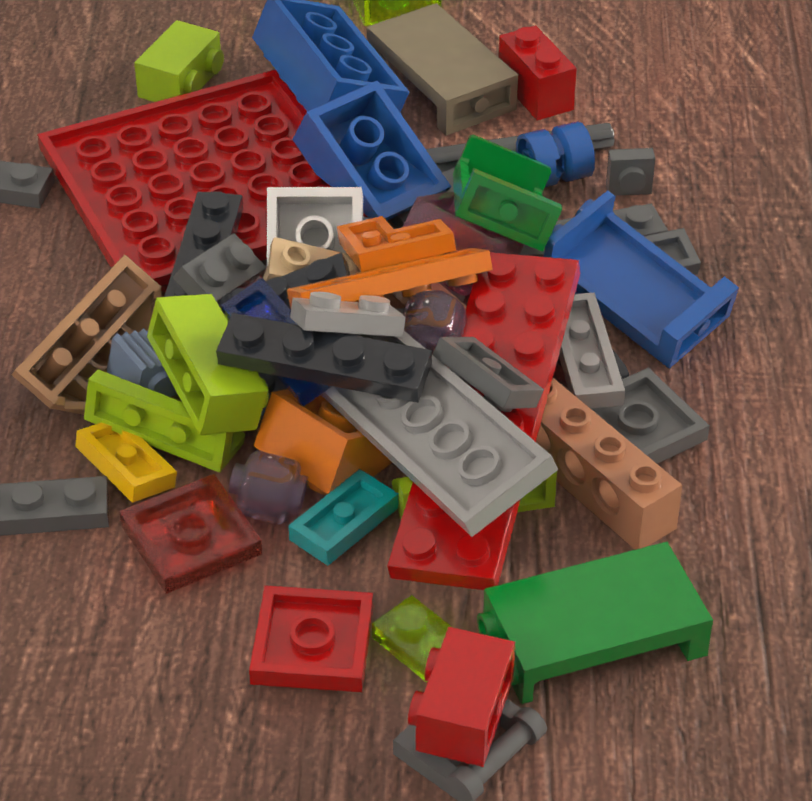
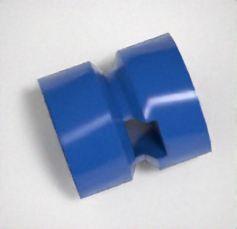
(565, 150)

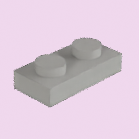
(329, 314)

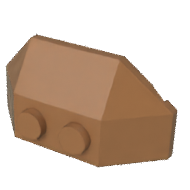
(82, 341)

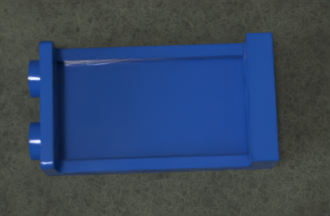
(639, 283)

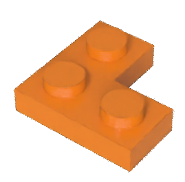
(377, 245)

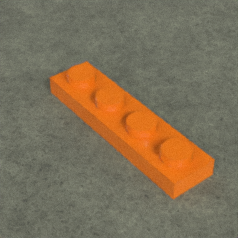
(408, 277)

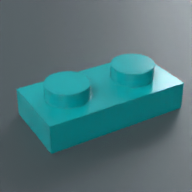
(343, 517)

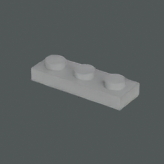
(588, 356)

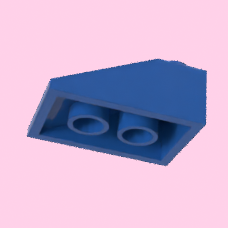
(369, 146)

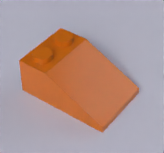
(318, 439)

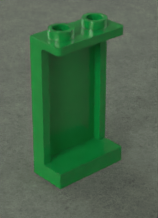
(504, 193)
(596, 615)

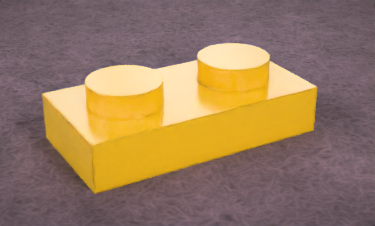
(126, 461)

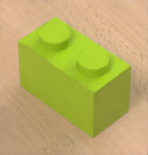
(178, 62)

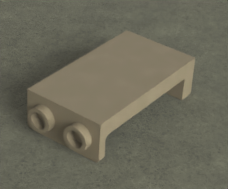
(447, 66)

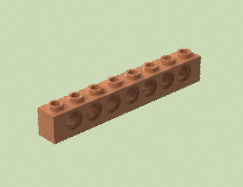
(601, 465)

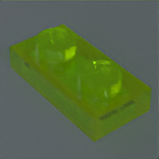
(410, 633)

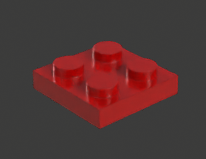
(312, 639)

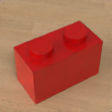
(543, 72)
(463, 696)

